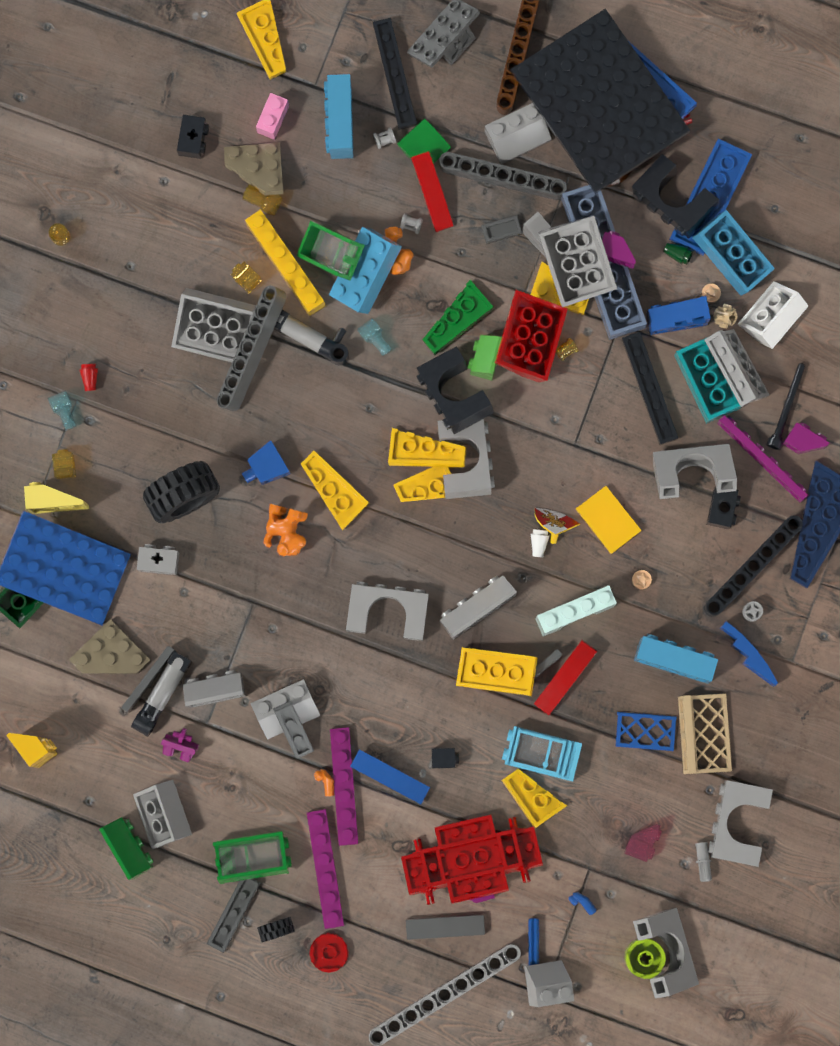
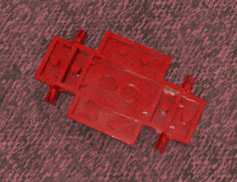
(471, 859)

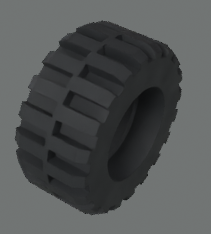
(181, 492)

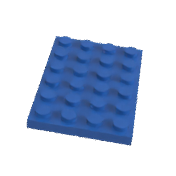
(62, 568)

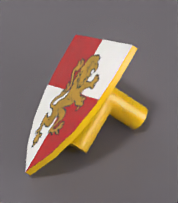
(554, 522)

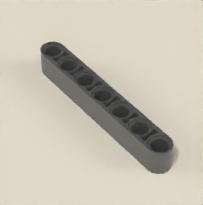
(495, 169)
(249, 357)

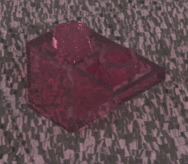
(641, 843)

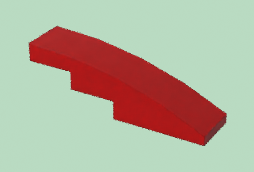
(432, 191)
(565, 677)

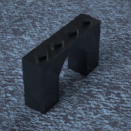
(684, 219)
(456, 414)

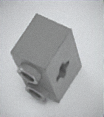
(147, 563)

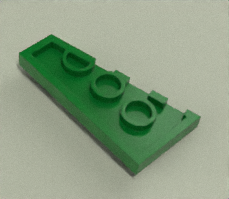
(458, 318)

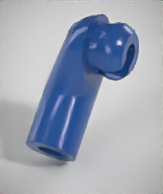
(584, 901)

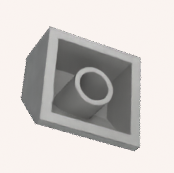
(548, 984)

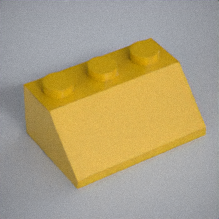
(33, 749)

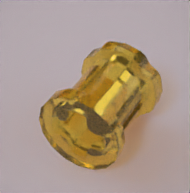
(566, 349)

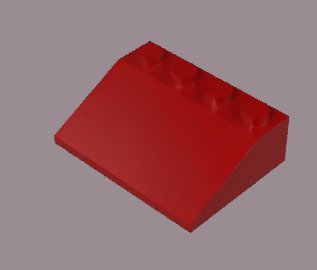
(531, 336)

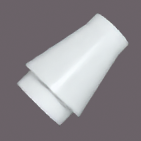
(539, 542)

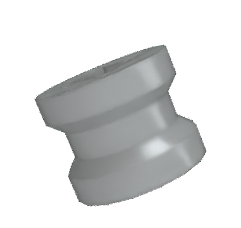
(752, 608)

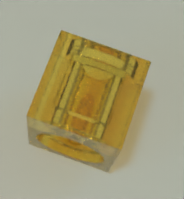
(245, 276)
(64, 464)

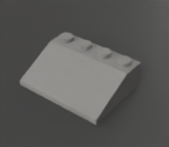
(577, 260)
(211, 324)

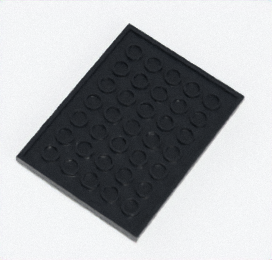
(600, 101)

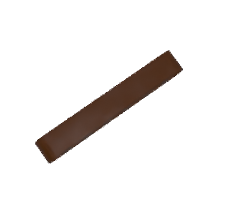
(514, 59)

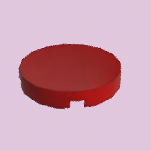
(329, 952)

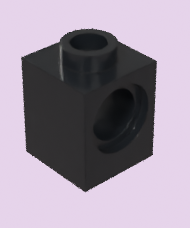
(444, 758)

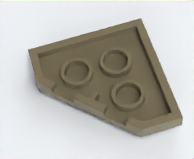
(257, 165)
(110, 653)

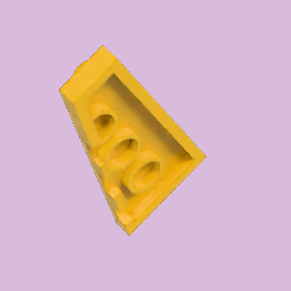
(263, 34)
(414, 450)
(335, 491)

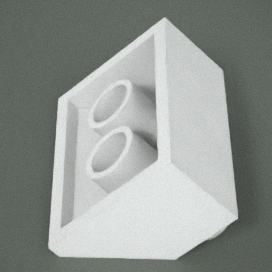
(773, 314)

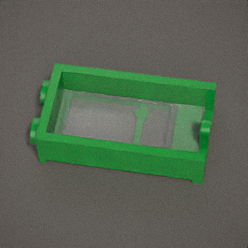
(330, 250)
(252, 857)

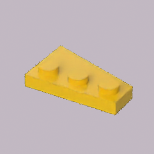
(545, 289)
(532, 799)

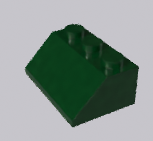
(17, 606)

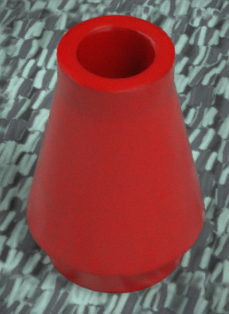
(89, 376)

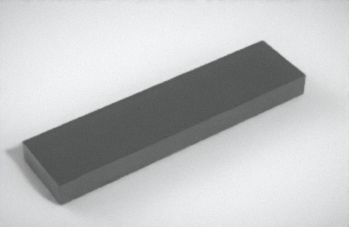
(148, 679)
(233, 914)
(445, 927)

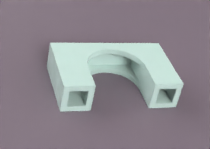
(574, 610)

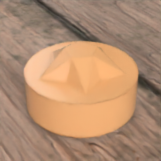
(712, 292)
(641, 579)

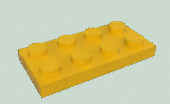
(496, 671)

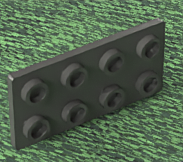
(447, 35)

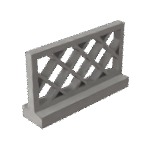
(736, 367)

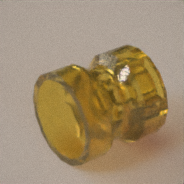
(56, 232)

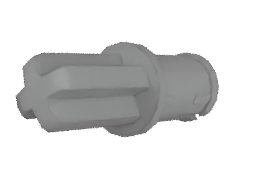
(703, 861)

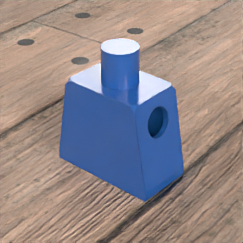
(266, 465)

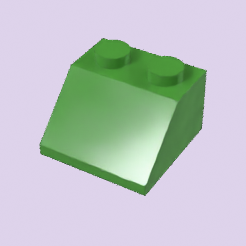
(483, 363)

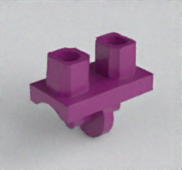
(180, 742)

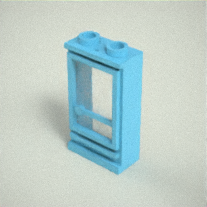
(542, 753)

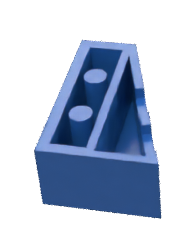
(678, 316)

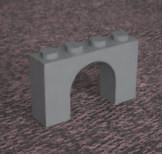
(713, 458)
(478, 480)
(364, 596)
(723, 845)
(681, 970)

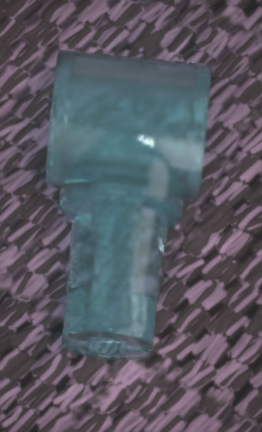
(372, 333)
(62, 405)

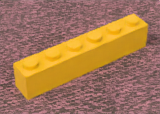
(285, 263)

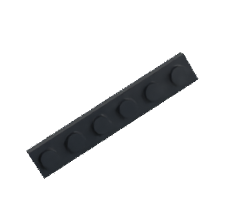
(394, 73)
(649, 388)

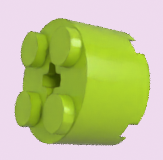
(654, 963)

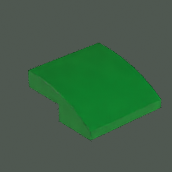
(424, 139)

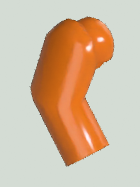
(327, 780)

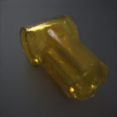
(268, 203)

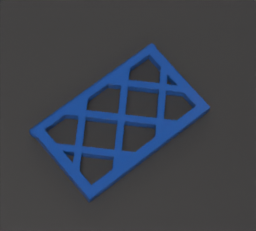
(656, 718)

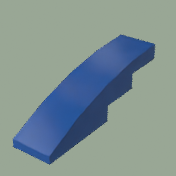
(753, 660)
(390, 777)

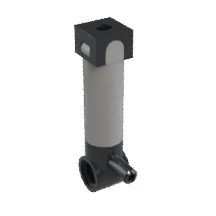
(312, 338)
(160, 695)

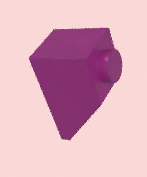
(618, 250)

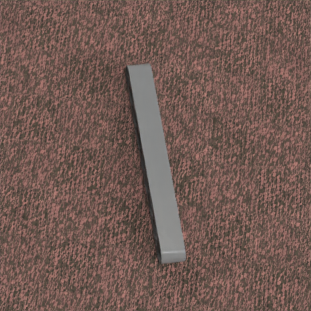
(434, 996)

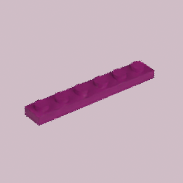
(768, 463)
(344, 786)
(325, 869)

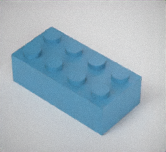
(339, 113)
(733, 253)
(370, 271)
(675, 659)

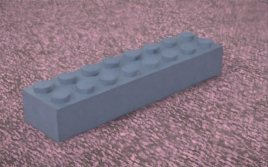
(620, 307)

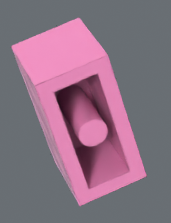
(272, 116)

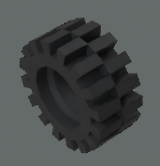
(276, 929)

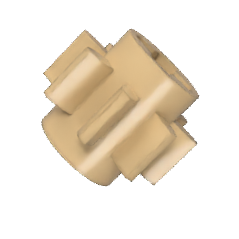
(725, 316)

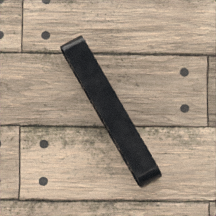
(757, 557)

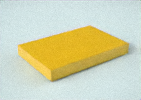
(608, 519)

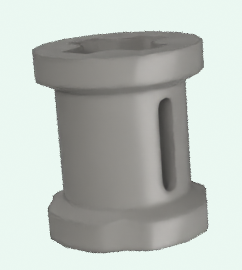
(384, 138)
(411, 223)

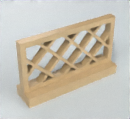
(688, 737)

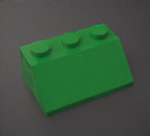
(127, 848)

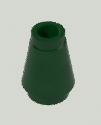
(679, 253)

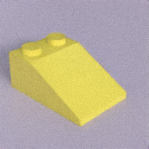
(46, 500)

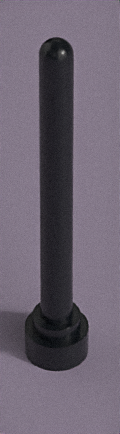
(775, 441)

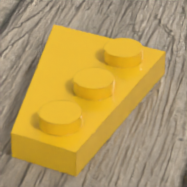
(423, 486)

